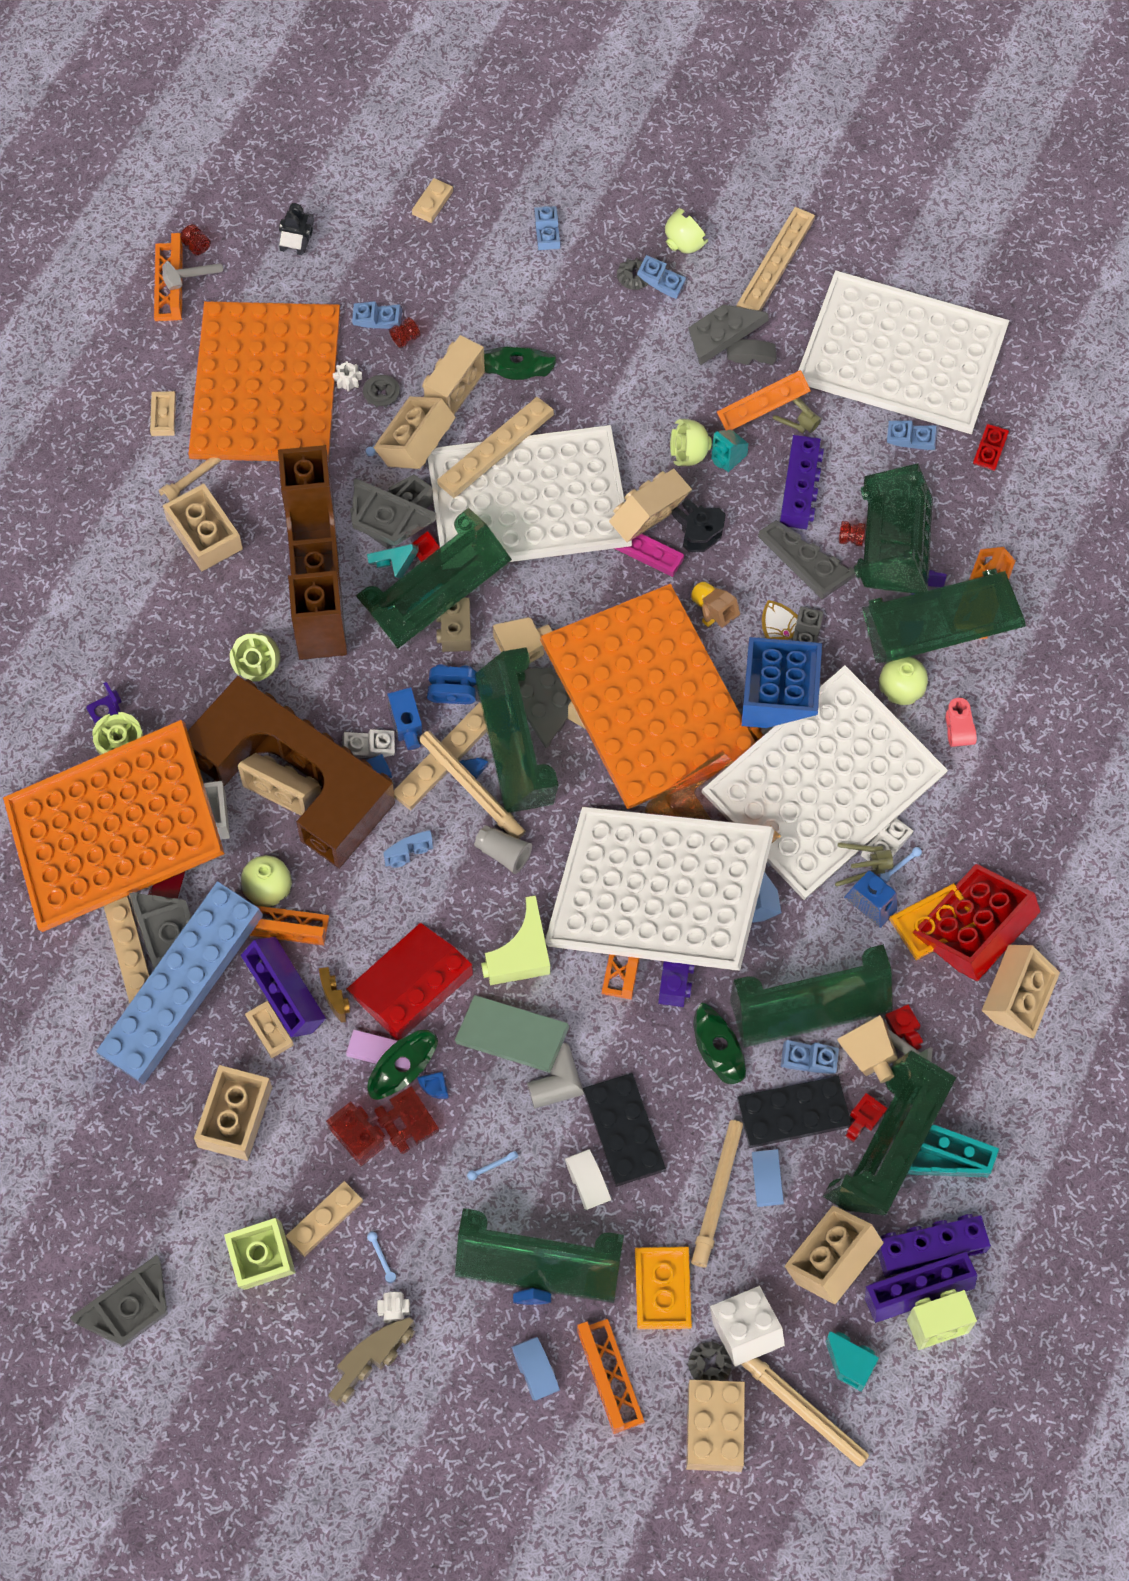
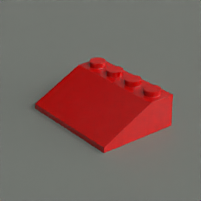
(999, 914)
(410, 981)

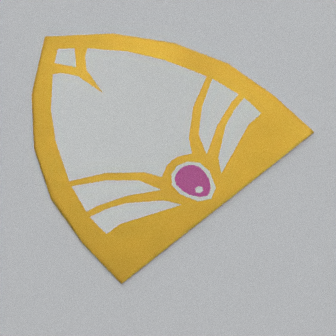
(778, 621)

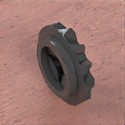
(625, 276)
(381, 383)
(707, 1350)

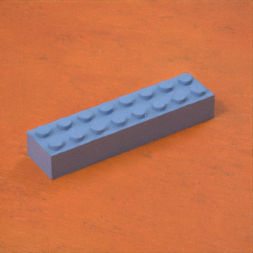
(180, 983)

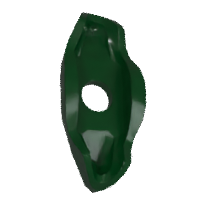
(533, 363)
(416, 1048)
(726, 1063)

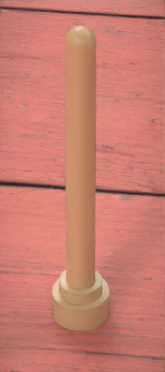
(173, 490)

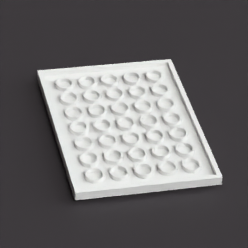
(903, 351)
(542, 496)
(826, 781)
(660, 887)

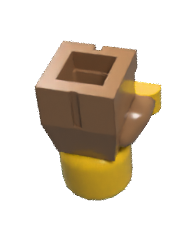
(715, 603)

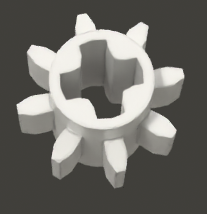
(347, 376)
(393, 1307)

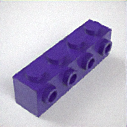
(800, 481)
(674, 984)
(283, 987)
(932, 1244)
(902, 1291)

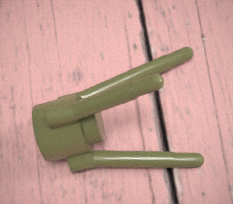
(808, 419)
(879, 861)

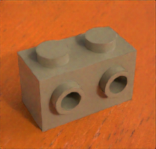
(455, 628)

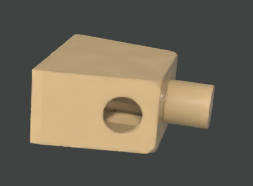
(520, 634)
(871, 1048)

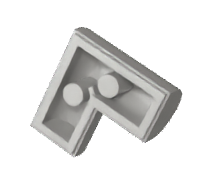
(562, 1083)

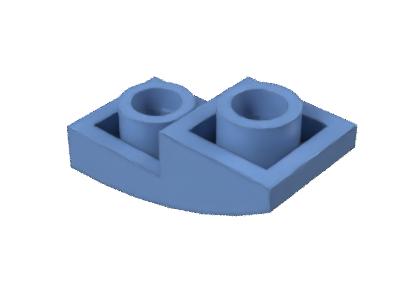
(547, 228)
(664, 280)
(372, 316)
(906, 435)
(398, 854)
(810, 1058)
(767, 1178)
(536, 1368)

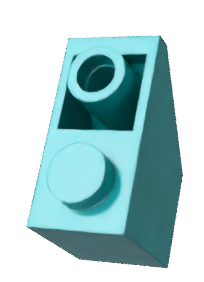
(728, 449)
(851, 1363)

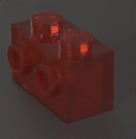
(356, 1133)

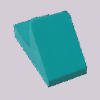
(400, 557)

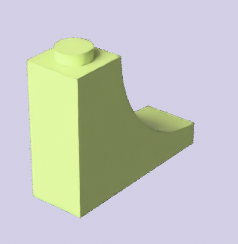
(522, 956)

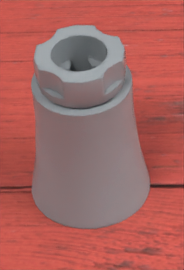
(503, 848)

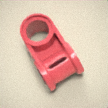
(960, 724)

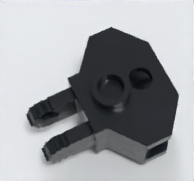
(296, 229)
(701, 527)

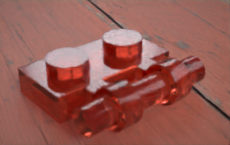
(414, 1117)

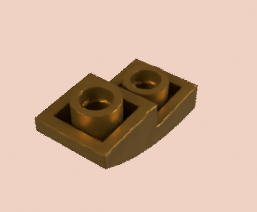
(333, 996)

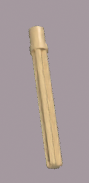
(467, 780)
(705, 1241)
(762, 1372)

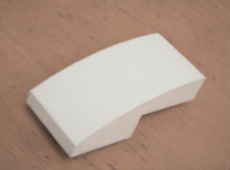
(370, 744)
(891, 838)
(588, 1179)

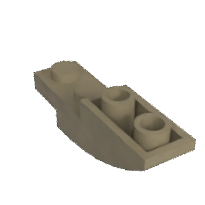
(375, 1349)

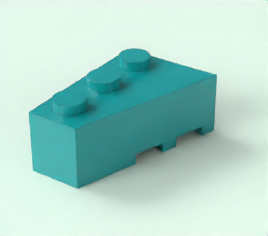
(953, 1155)

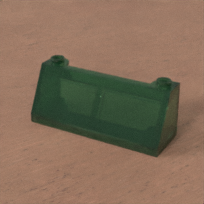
(897, 531)
(436, 581)
(942, 617)
(519, 777)
(812, 1002)
(918, 1097)
(538, 1262)

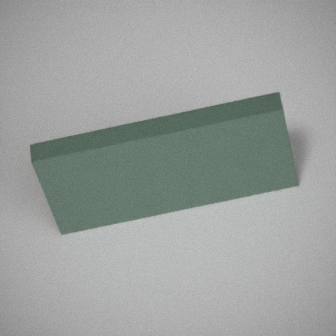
(512, 1033)

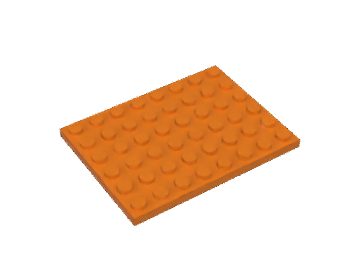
(264, 379)
(646, 693)
(112, 826)

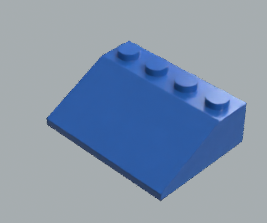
(781, 682)

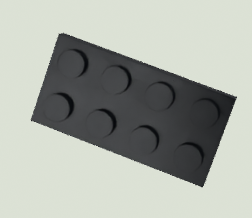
(794, 1112)
(624, 1129)

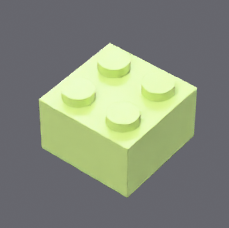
(259, 1254)
(941, 1318)

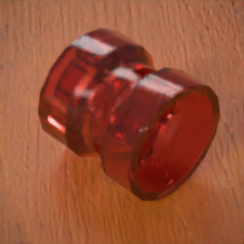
(197, 242)
(405, 332)
(852, 533)

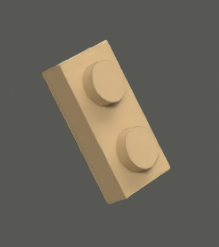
(432, 200)
(163, 413)
(269, 1029)

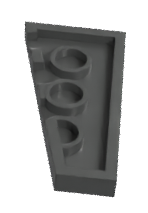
(813, 567)

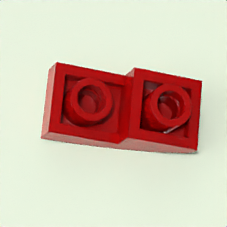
(990, 447)

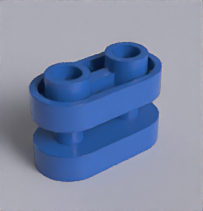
(452, 685)

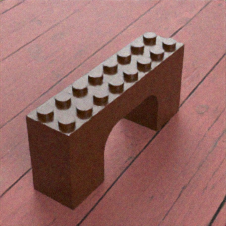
(313, 553)
(253, 722)

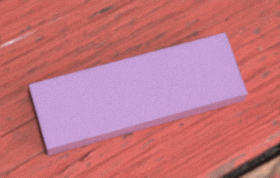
(371, 1048)

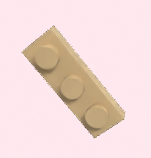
(324, 1218)

